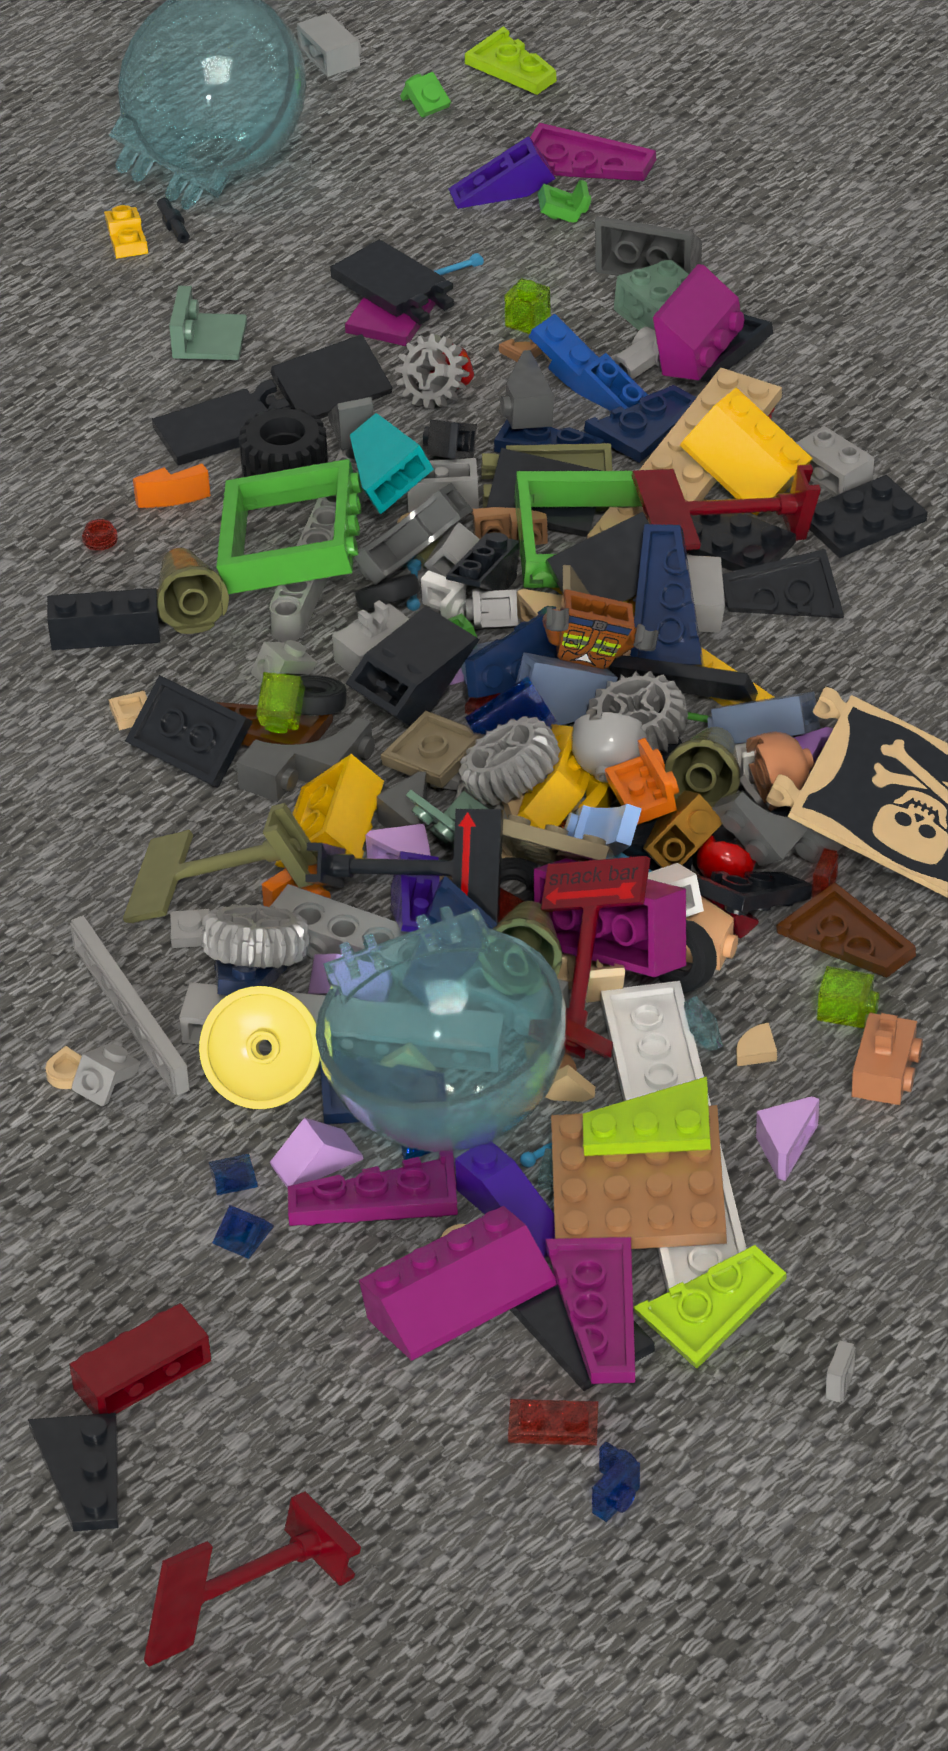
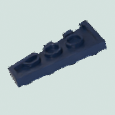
(667, 597)

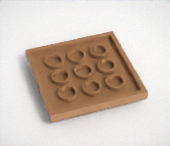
(642, 1196)

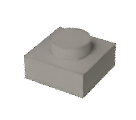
(187, 927)

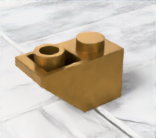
(682, 831)

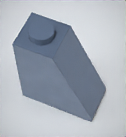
(564, 684)
(782, 714)

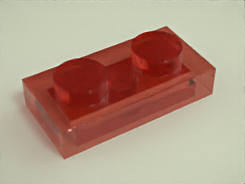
(553, 1422)

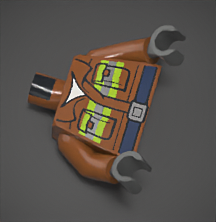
(595, 630)

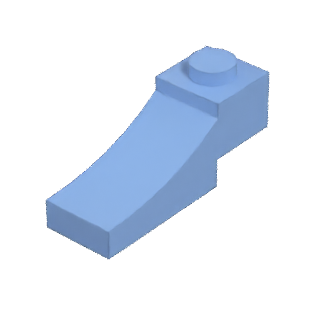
(611, 824)

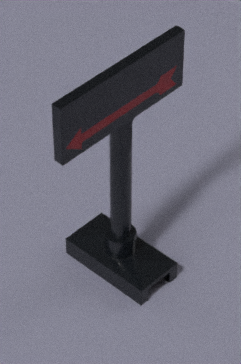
(473, 867)

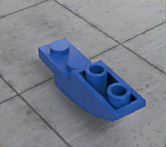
(582, 370)

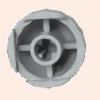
(606, 742)

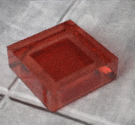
(825, 872)

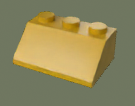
(745, 449)
(339, 806)

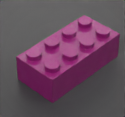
(640, 937)

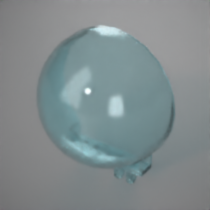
(208, 93)
(442, 1033)

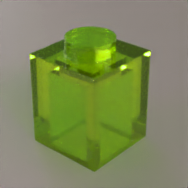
(527, 305)
(280, 702)
(847, 997)

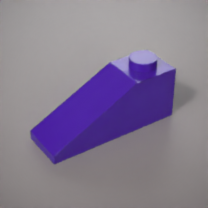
(506, 177)
(412, 894)
(495, 1180)

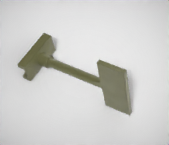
(166, 857)

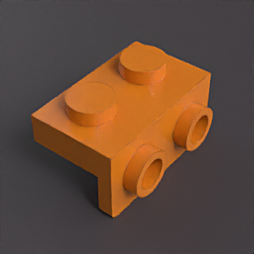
(644, 783)

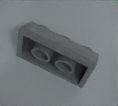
(633, 245)

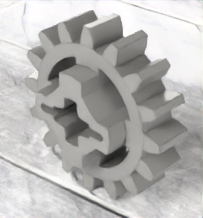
(438, 385)

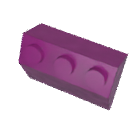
(696, 324)

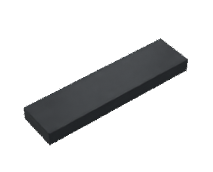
(691, 678)

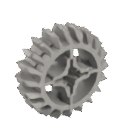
(642, 699)
(509, 760)
(255, 936)

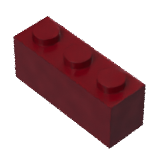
(140, 1361)

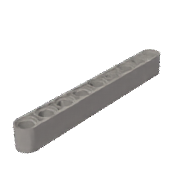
(295, 602)

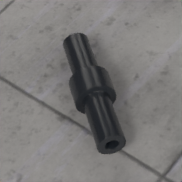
(173, 220)

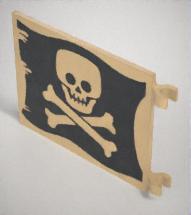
(877, 790)

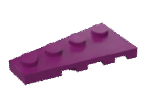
(591, 156)
(394, 1194)
(598, 1298)

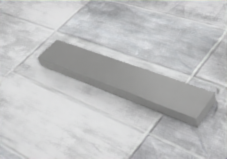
(129, 1006)

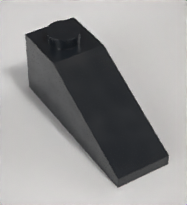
(450, 439)

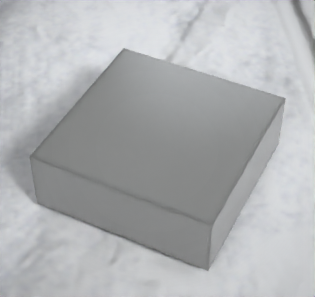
(840, 1371)

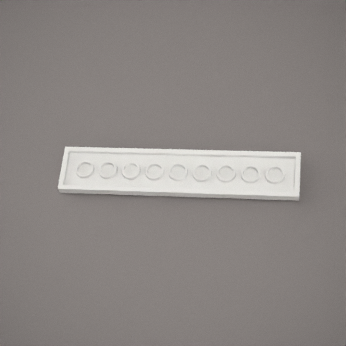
(656, 1053)

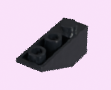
(488, 564)

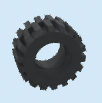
(282, 441)

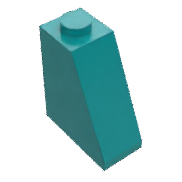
(387, 461)

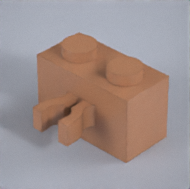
(885, 1059)

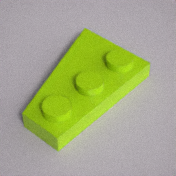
(510, 62)
(651, 1123)
(711, 1307)

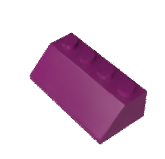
(456, 1283)

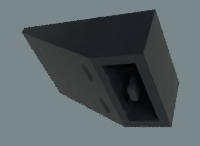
(413, 665)

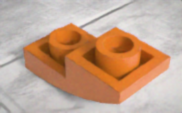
(166, 489)

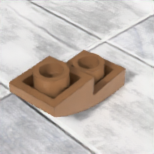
(504, 521)

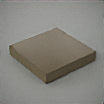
(432, 747)

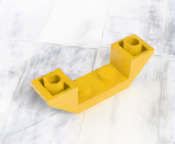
(561, 790)

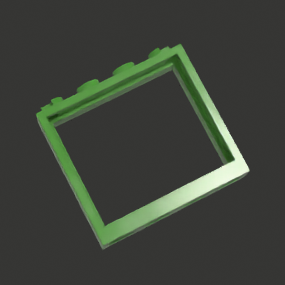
(563, 490)
(292, 563)

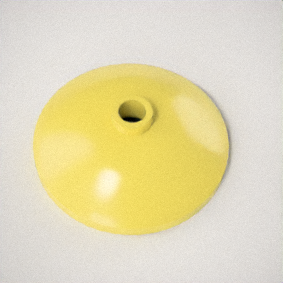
(232, 1051)

